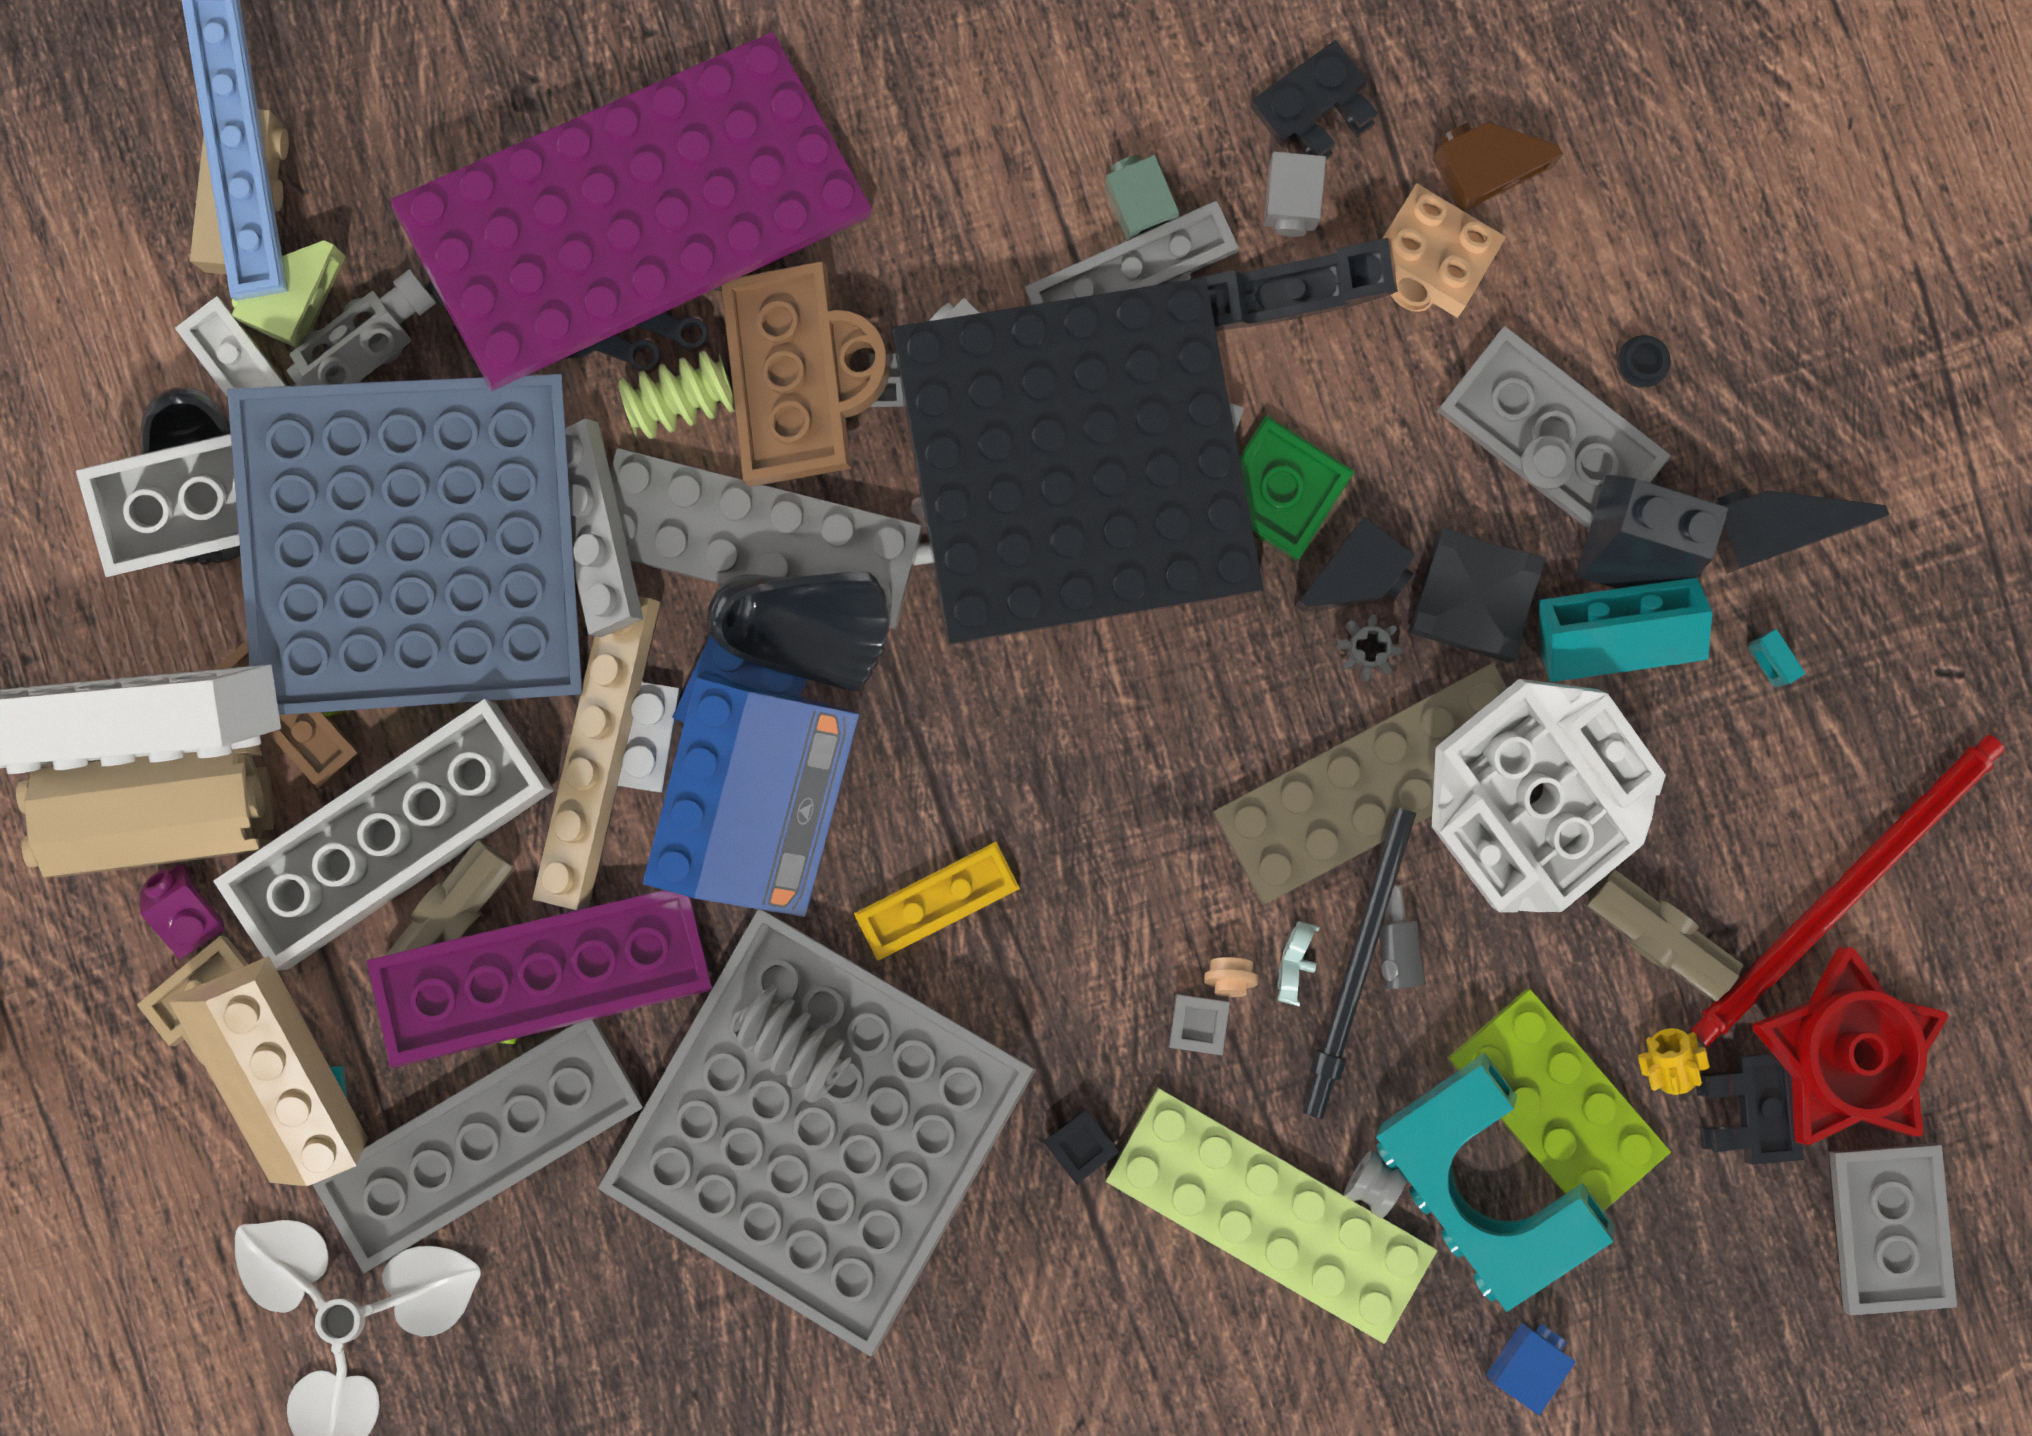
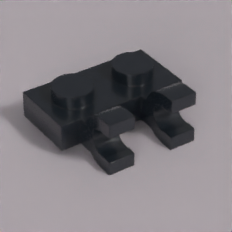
(1309, 94)
(1764, 1107)

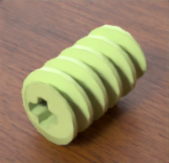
(677, 395)

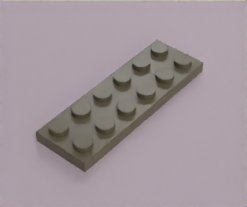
(1349, 793)

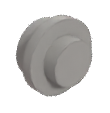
(1548, 462)

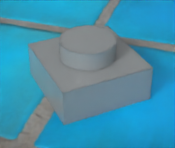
(1199, 1024)

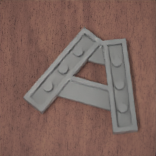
(1146, 260)

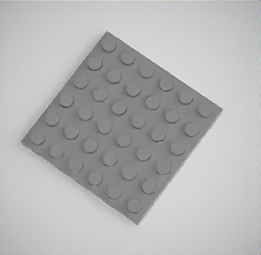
(832, 1195)

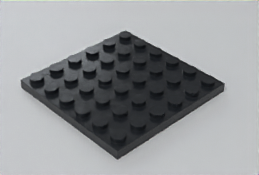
(1076, 460)

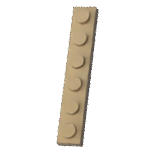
(594, 763)

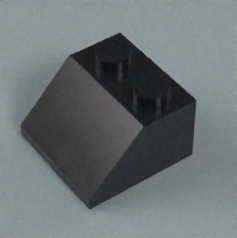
(1648, 535)

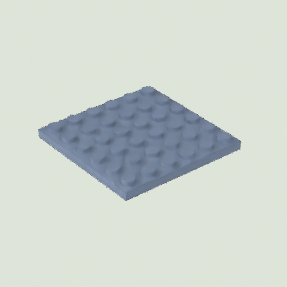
(406, 541)

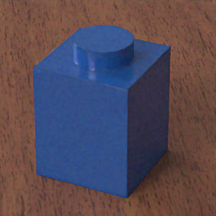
(1532, 1366)

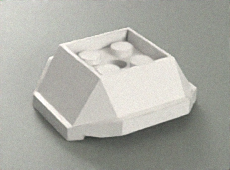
(1592, 803)

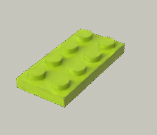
(1564, 1103)

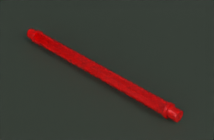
(1848, 889)

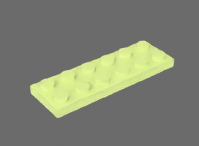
(1271, 1215)

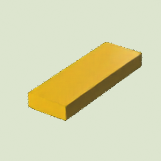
(936, 901)

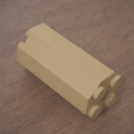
(145, 812)

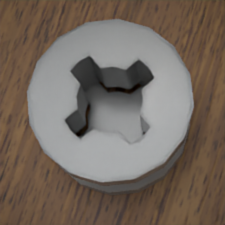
(1375, 1184)

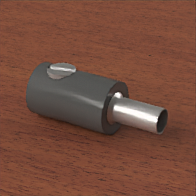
(1400, 947)

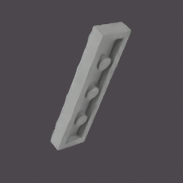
(598, 538)

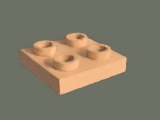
(1438, 253)

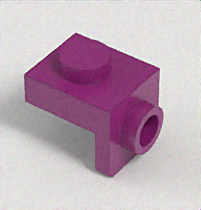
(178, 911)

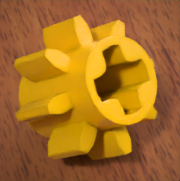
(1673, 1061)

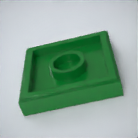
(1289, 486)

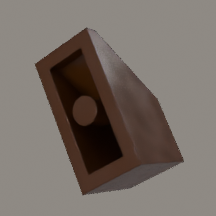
(1490, 161)

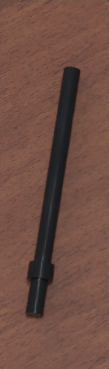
(1329, 1062)

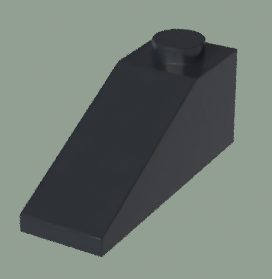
(1782, 522)

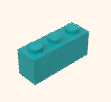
(1624, 629)

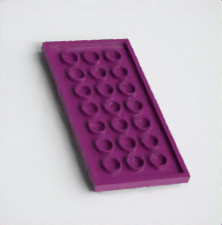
(630, 210)

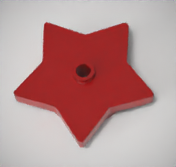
(1853, 1053)

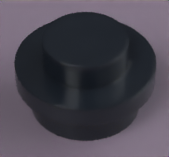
(1643, 361)

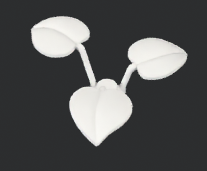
(425, 1286)

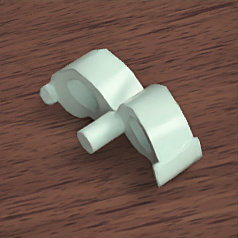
(1292, 961)

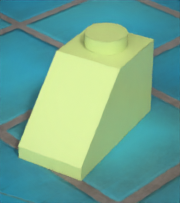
(294, 313)

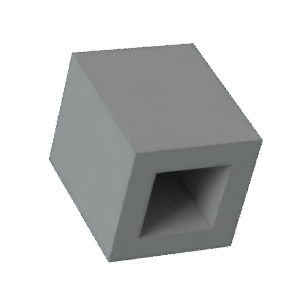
(1294, 193)

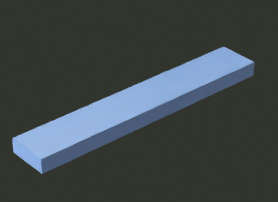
(235, 148)

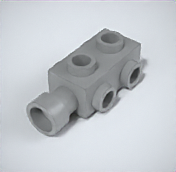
(361, 347)

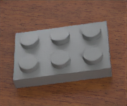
(1892, 1229)

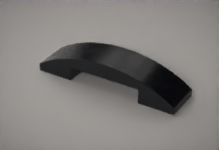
(1303, 287)

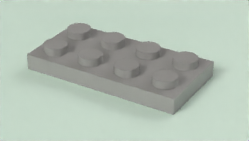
(1521, 396)

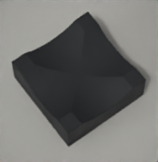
(1476, 595)

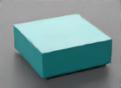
(1775, 658)

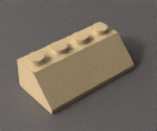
(272, 1075)

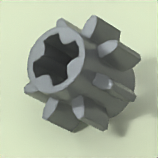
(1380, 639)

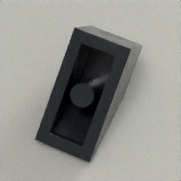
(1360, 571)

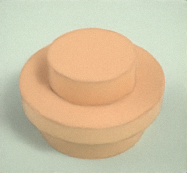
(1231, 976)

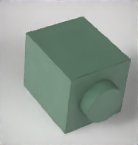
(1139, 195)

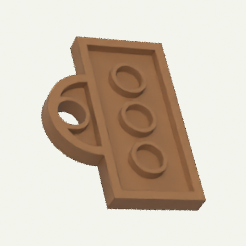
(796, 373)

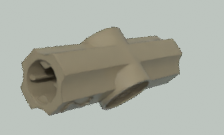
(455, 906)
(1664, 935)

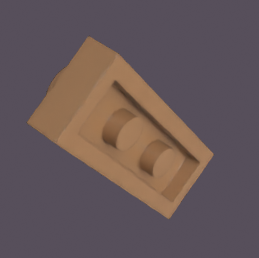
(306, 738)

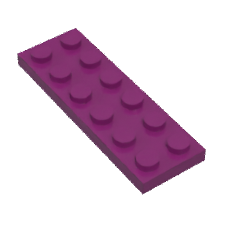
(537, 976)

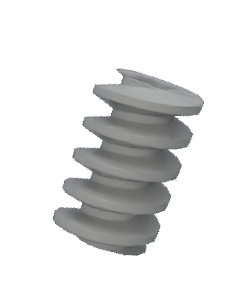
(791, 1045)

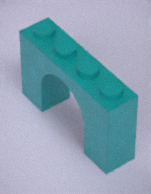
(1508, 1256)

